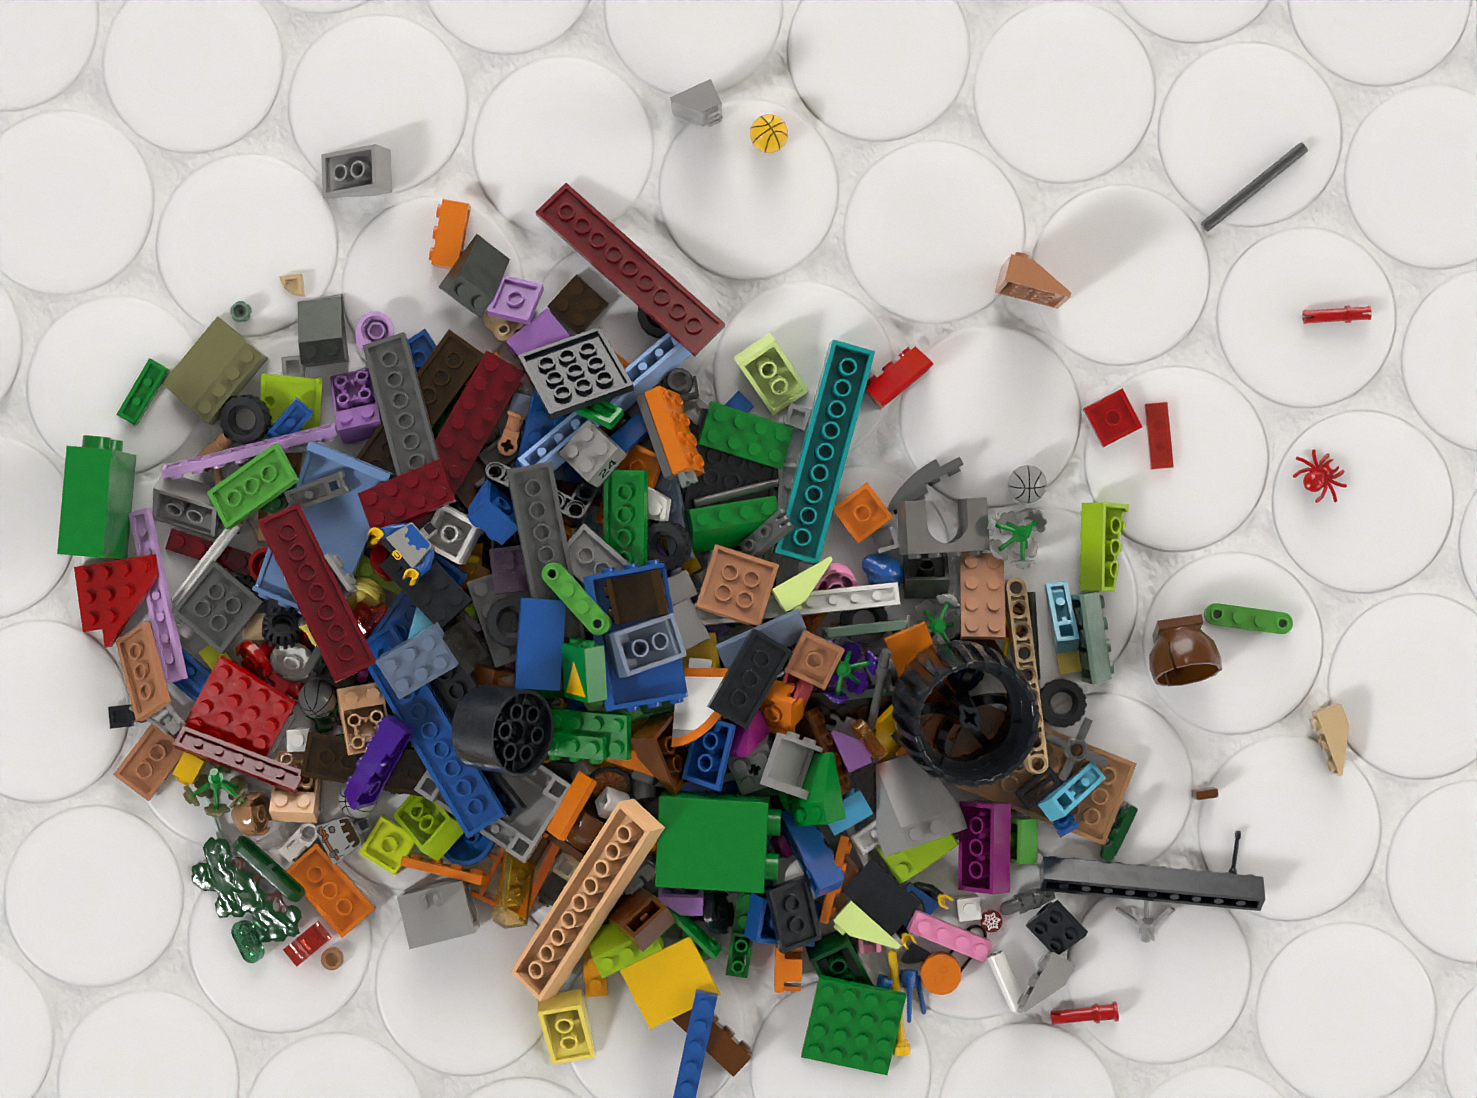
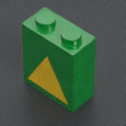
(584, 670)

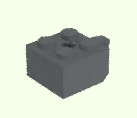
(749, 770)

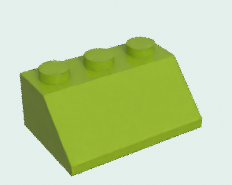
(614, 951)

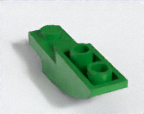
(740, 946)

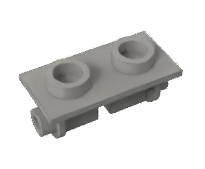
(646, 870)

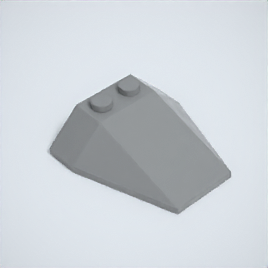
(912, 806)

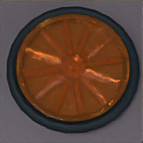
(611, 777)

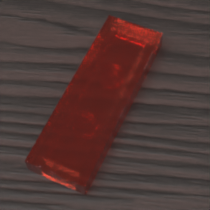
(1158, 435)

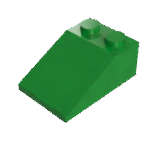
(824, 799)

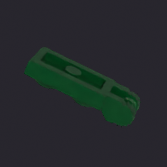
(1117, 834)

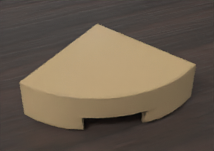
(293, 284)

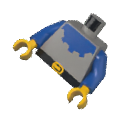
(408, 546)

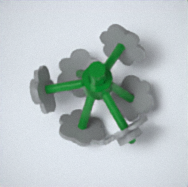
(1025, 543)
(942, 625)

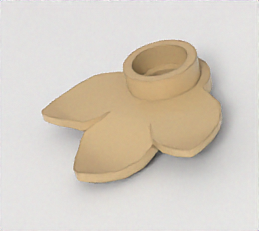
(496, 324)

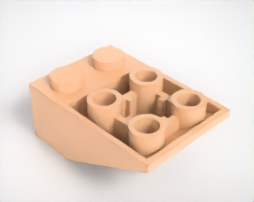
(360, 712)
(300, 806)

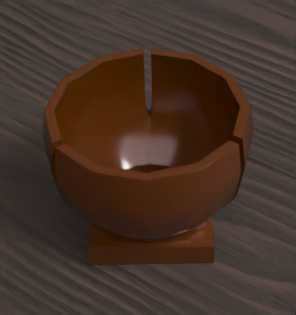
(1183, 652)
(582, 833)

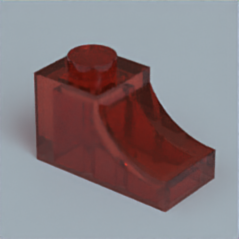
(307, 943)

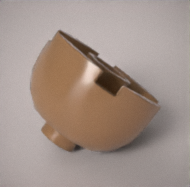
(252, 815)

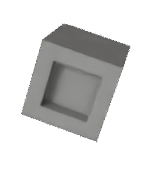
(885, 539)

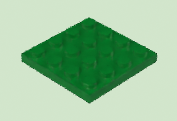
(853, 1025)

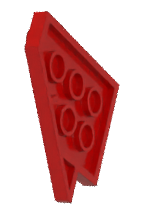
(113, 592)

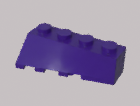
(378, 762)

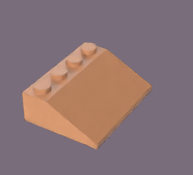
(1030, 282)

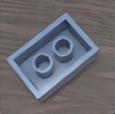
(417, 661)

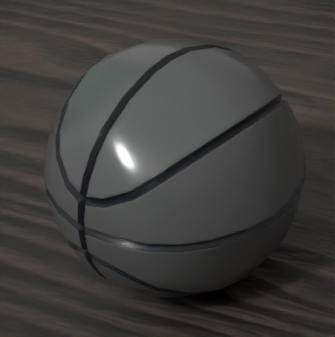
(317, 698)

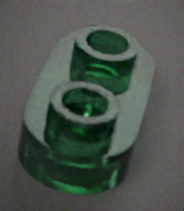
(246, 941)

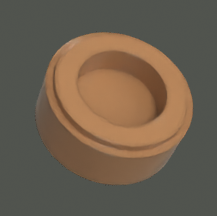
(332, 958)

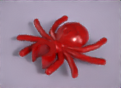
(1320, 476)

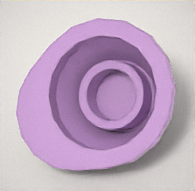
(373, 327)

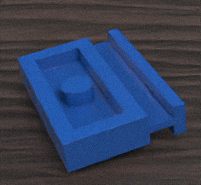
(196, 674)

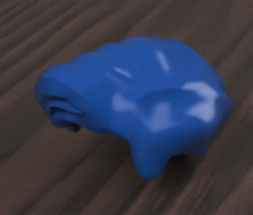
(882, 569)

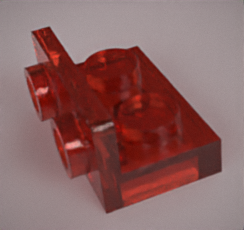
(369, 617)

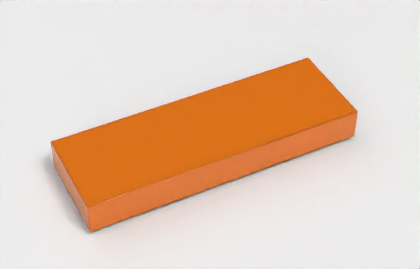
(571, 806)

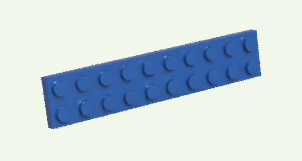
(460, 785)

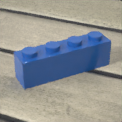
(812, 855)

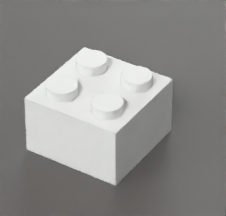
(455, 534)

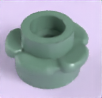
(241, 305)

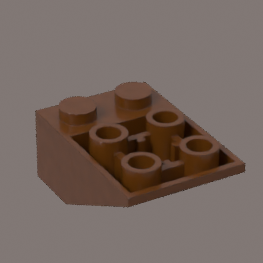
(640, 917)

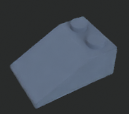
(645, 645)

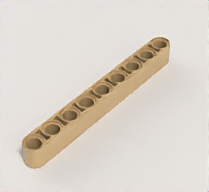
(1029, 664)

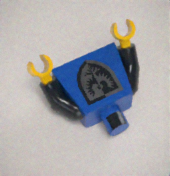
(930, 900)

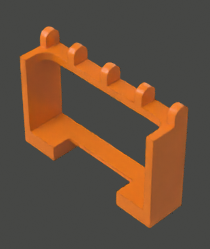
(550, 857)

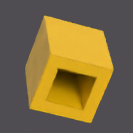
(189, 768)

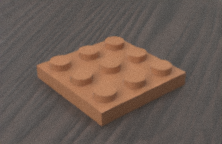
(737, 586)

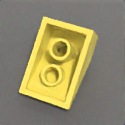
(566, 1027)

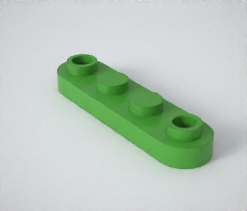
(576, 598)
(1248, 618)

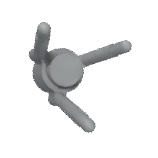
(173, 721)

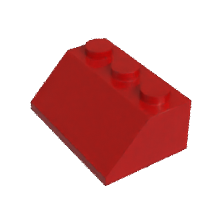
(897, 376)

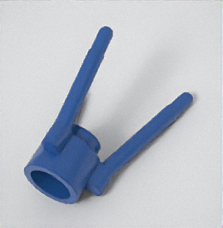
(910, 979)

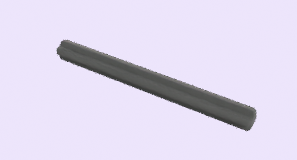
(1253, 187)

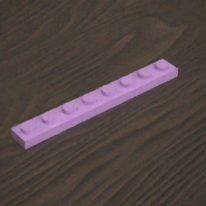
(241, 453)
(159, 599)

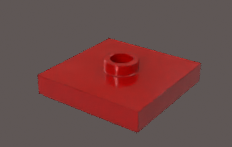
(1112, 417)

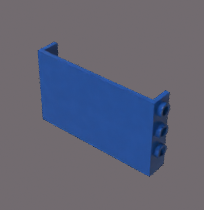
(649, 686)

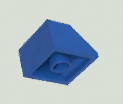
(493, 513)

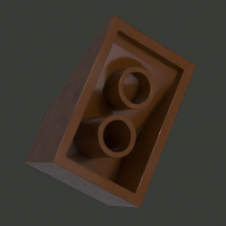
(654, 750)

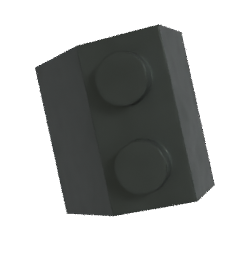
(925, 577)

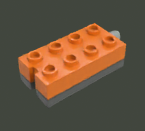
(671, 435)

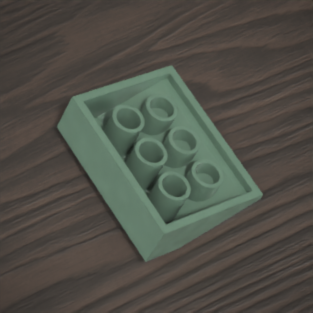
(1092, 643)

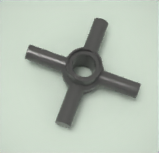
(1084, 753)

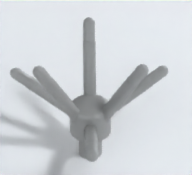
(1146, 924)

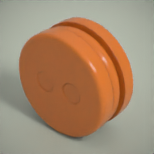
(940, 973)

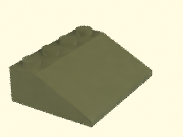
(214, 370)

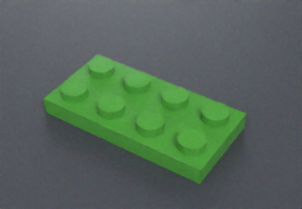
(252, 486)

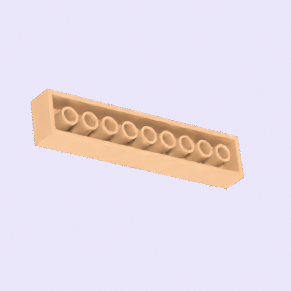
(587, 899)

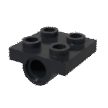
(1056, 927)

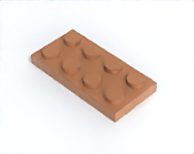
(982, 597)
(143, 671)

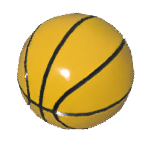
(769, 133)

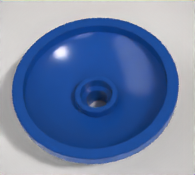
(470, 850)

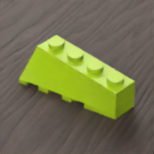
(1100, 545)

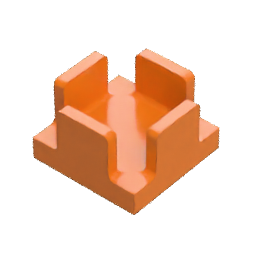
(862, 513)
(782, 711)
(787, 969)

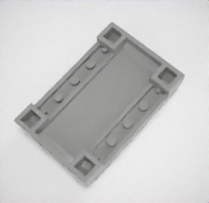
(539, 791)

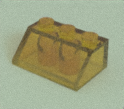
(513, 892)

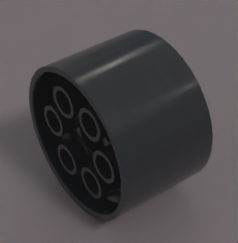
(503, 729)

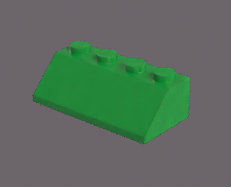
(727, 522)

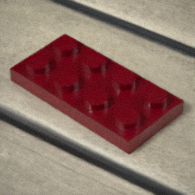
(407, 496)

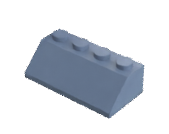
(782, 629)

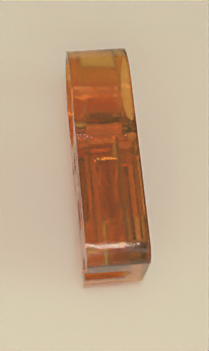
(867, 736)

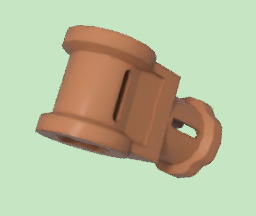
(511, 432)

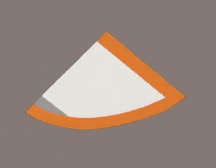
(693, 716)

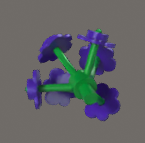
(856, 681)

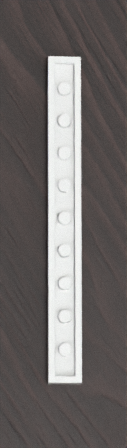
(827, 601)

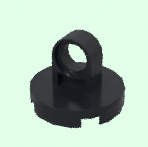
(717, 912)

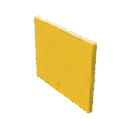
(668, 981)

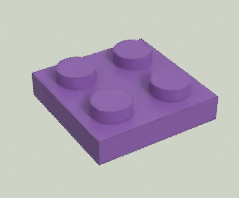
(515, 300)

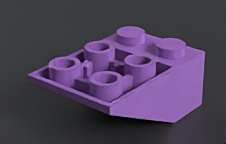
(355, 405)

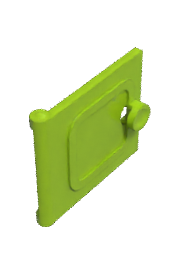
(283, 389)

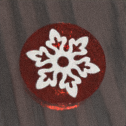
(991, 920)

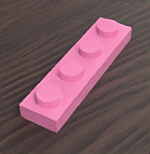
(949, 935)

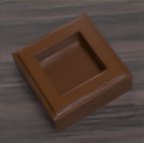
(1205, 793)

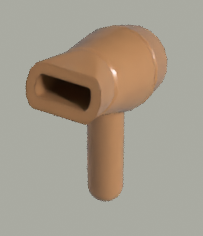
(219, 444)

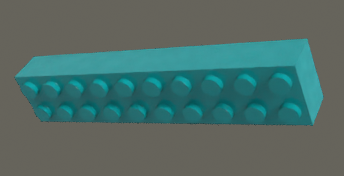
(824, 450)

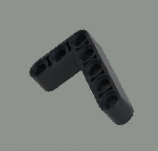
(567, 504)

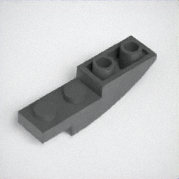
(915, 488)

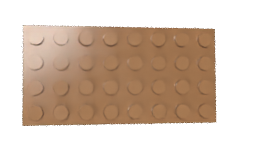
(1093, 814)

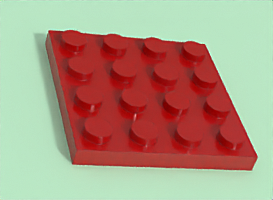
(240, 708)

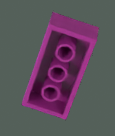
(985, 847)

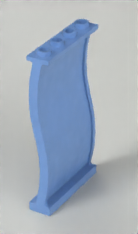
(336, 523)

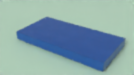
(539, 644)

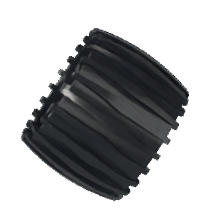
(998, 755)

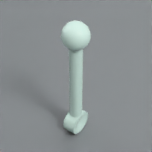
(219, 834)

